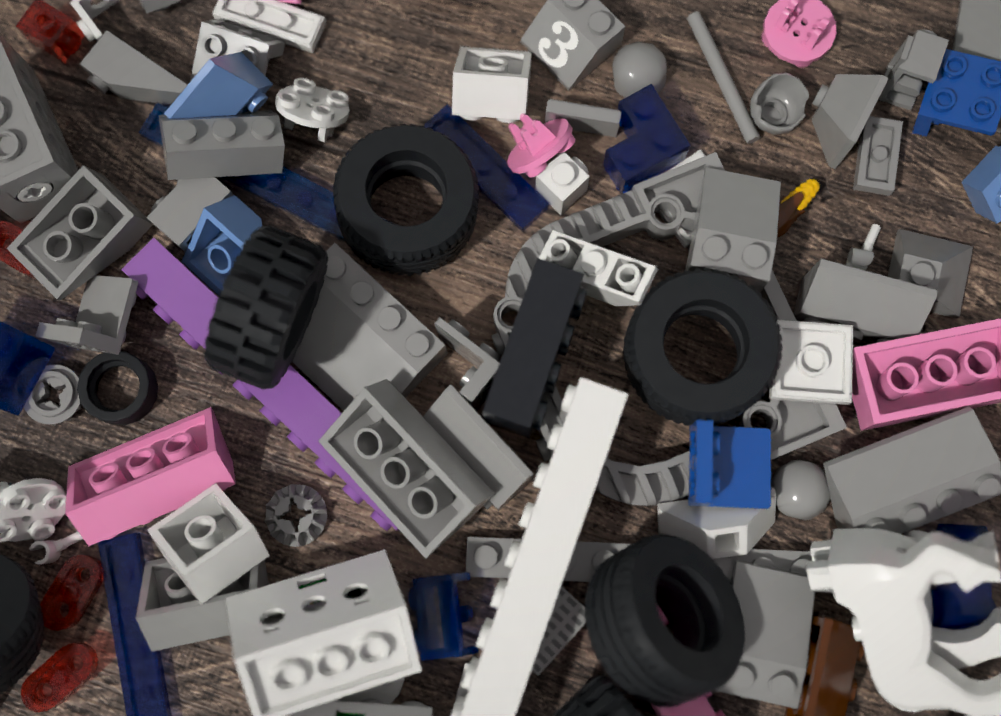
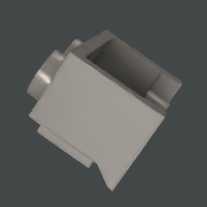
(914, 61)

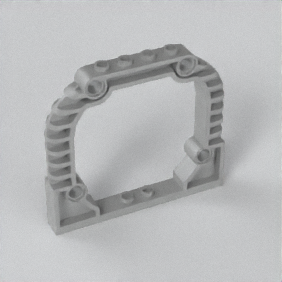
(677, 191)

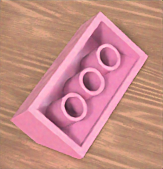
(927, 374)
(147, 477)

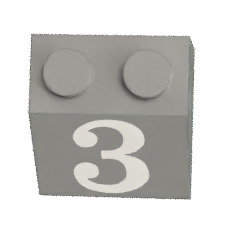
(573, 38)

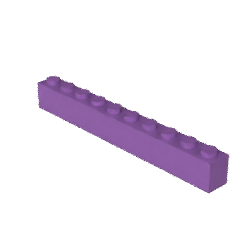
(293, 401)

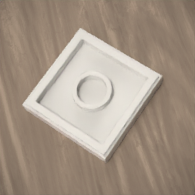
(814, 363)

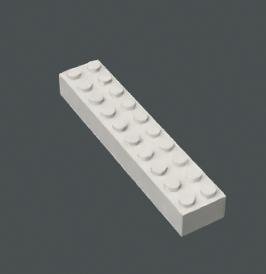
(545, 551)

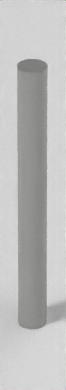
(723, 77)

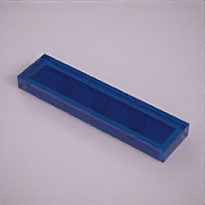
(495, 179)

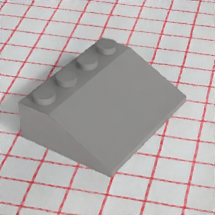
(363, 336)

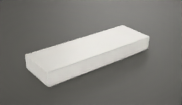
(276, 19)

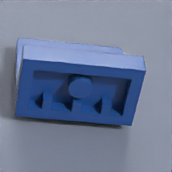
(963, 95)
(729, 466)

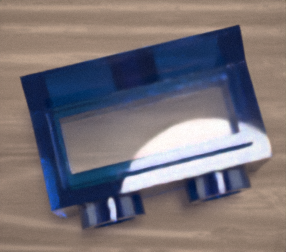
(440, 617)

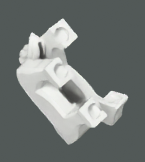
(889, 592)

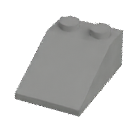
(736, 226)
(79, 233)
(777, 633)

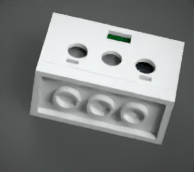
(321, 636)

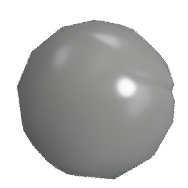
(638, 67)
(779, 103)
(801, 489)

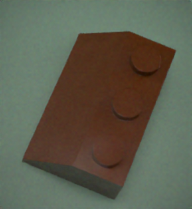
(829, 670)

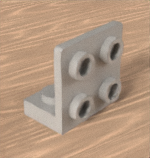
(224, 38)
(100, 317)
(475, 382)

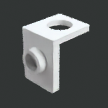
(87, 13)

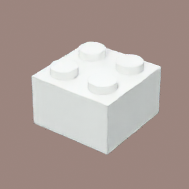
(208, 543)

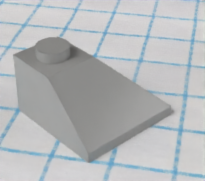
(844, 112)
(934, 265)

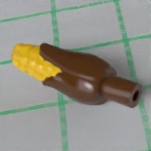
(794, 204)

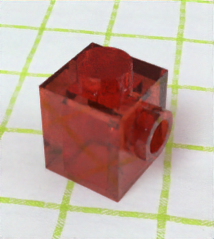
(50, 30)

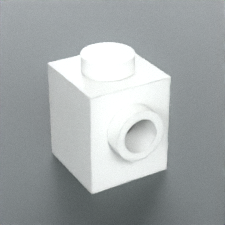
(563, 182)

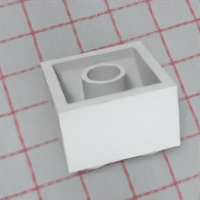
(491, 84)

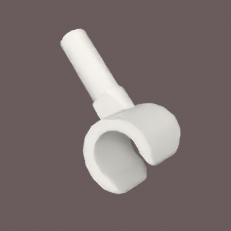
(863, 257)
(54, 548)

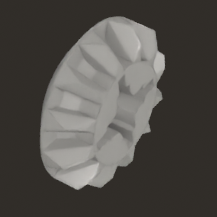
(50, 412)
(310, 525)

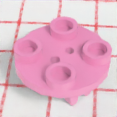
(812, 40)
(538, 144)

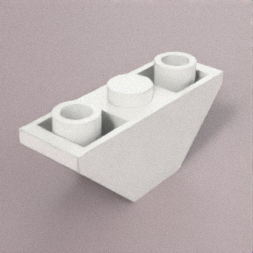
(607, 274)
(716, 530)

